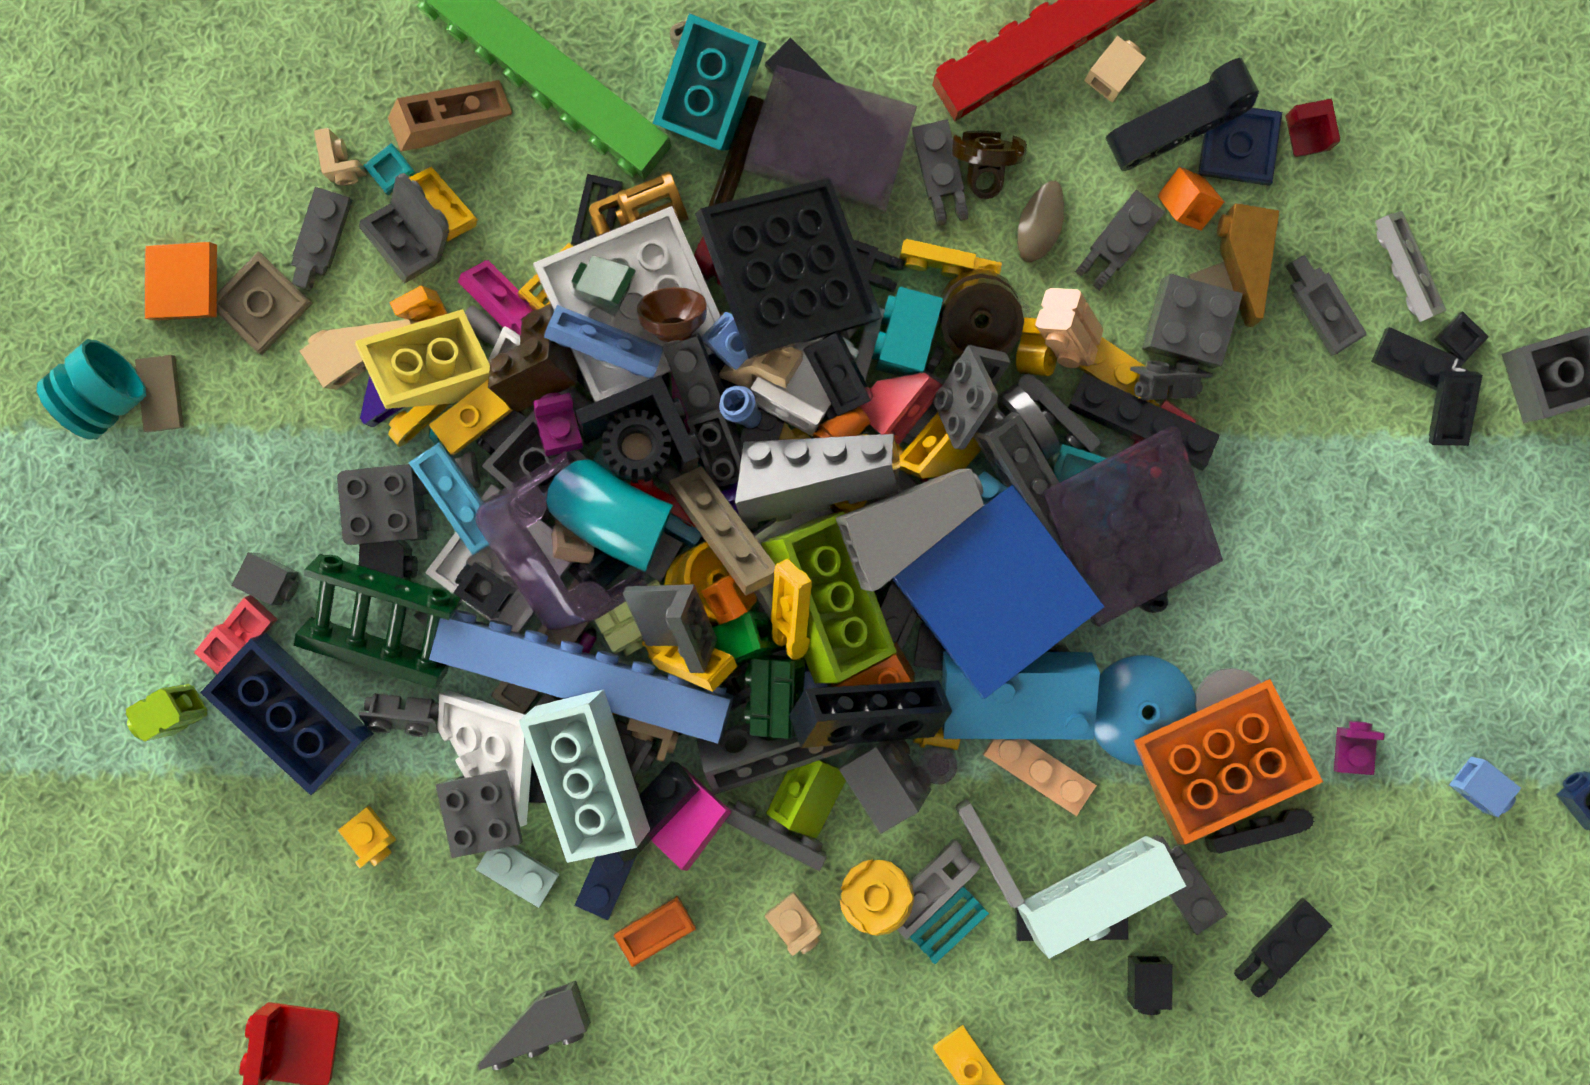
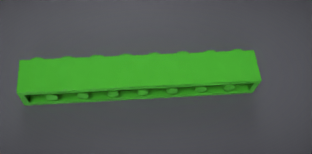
(554, 81)

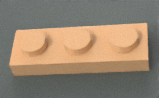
(1041, 772)

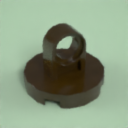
(988, 153)

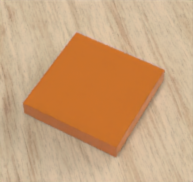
(181, 281)

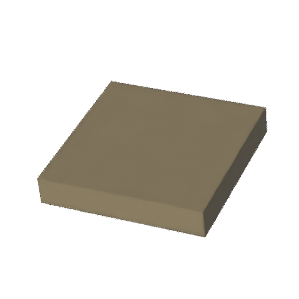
(260, 303)

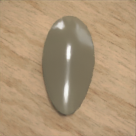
(1041, 222)

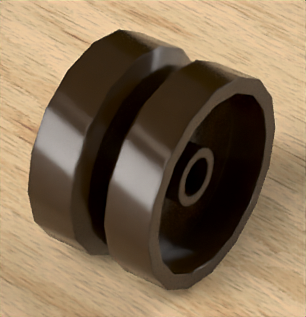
(992, 300)

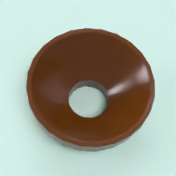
(672, 313)

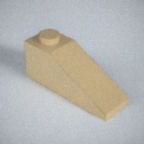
(334, 353)

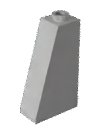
(905, 525)

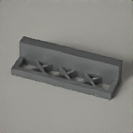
(1021, 463)

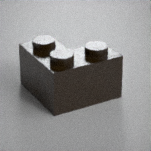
(534, 366)

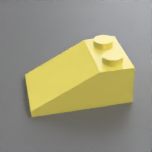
(425, 362)

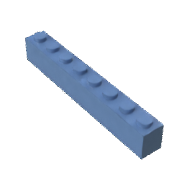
(569, 672)

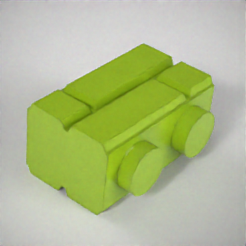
(165, 712)

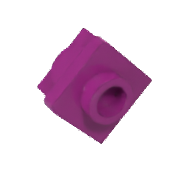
(557, 423)
(1356, 748)

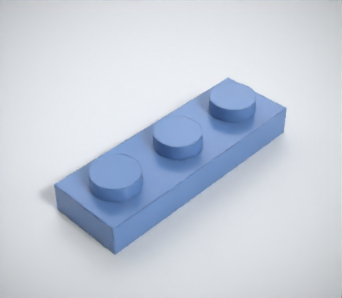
(604, 342)

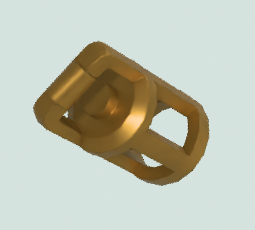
(636, 198)

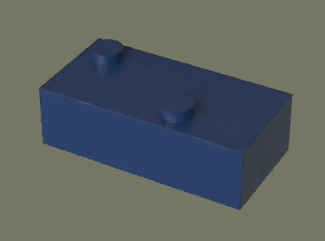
(287, 713)

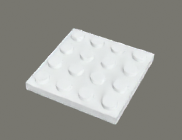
(661, 260)

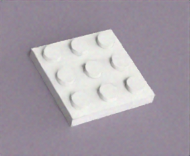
(456, 556)

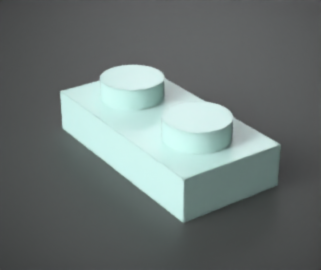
(518, 873)

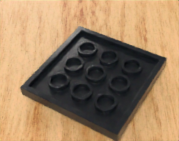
(788, 266)

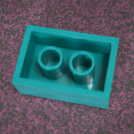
(709, 82)

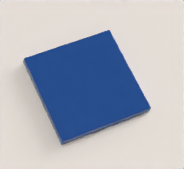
(998, 592)

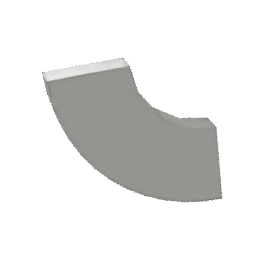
(867, 345)

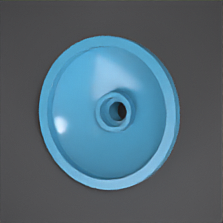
(1123, 694)

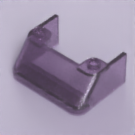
(504, 525)

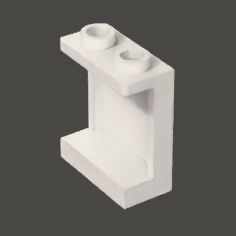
(802, 401)

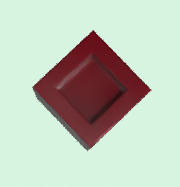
(1312, 127)

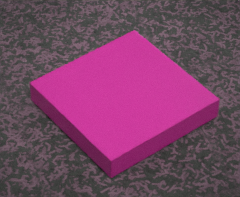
(692, 827)

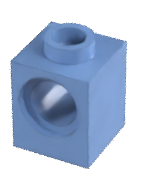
(725, 341)
(1485, 786)

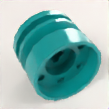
(91, 389)

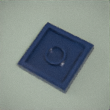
(1243, 148)

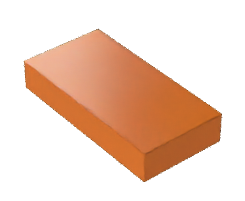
(654, 931)

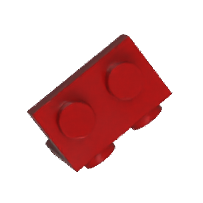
(290, 1045)

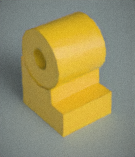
(1033, 354)

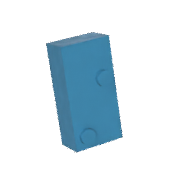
(1043, 701)

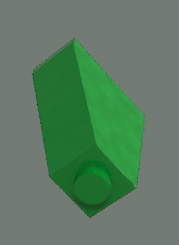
(746, 637)

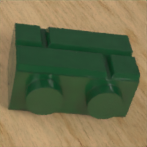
(775, 690)

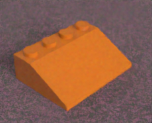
(1226, 762)

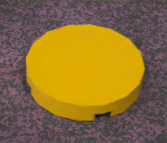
(876, 897)

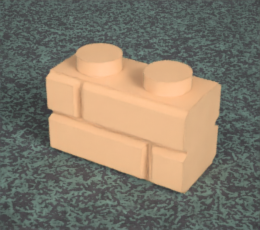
(1069, 327)

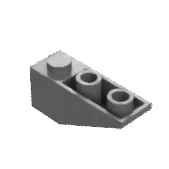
(548, 1020)

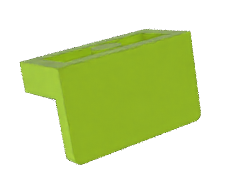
(807, 797)

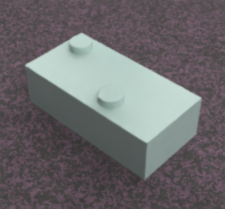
(585, 776)
(1100, 896)

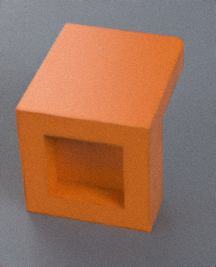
(1190, 198)
(727, 599)

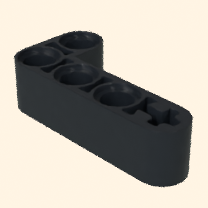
(1220, 100)

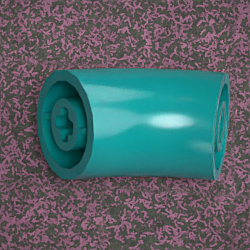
(608, 512)

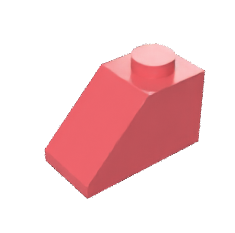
(900, 403)

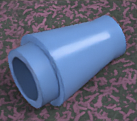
(740, 406)

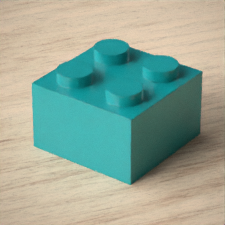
(908, 334)

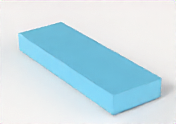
(451, 493)

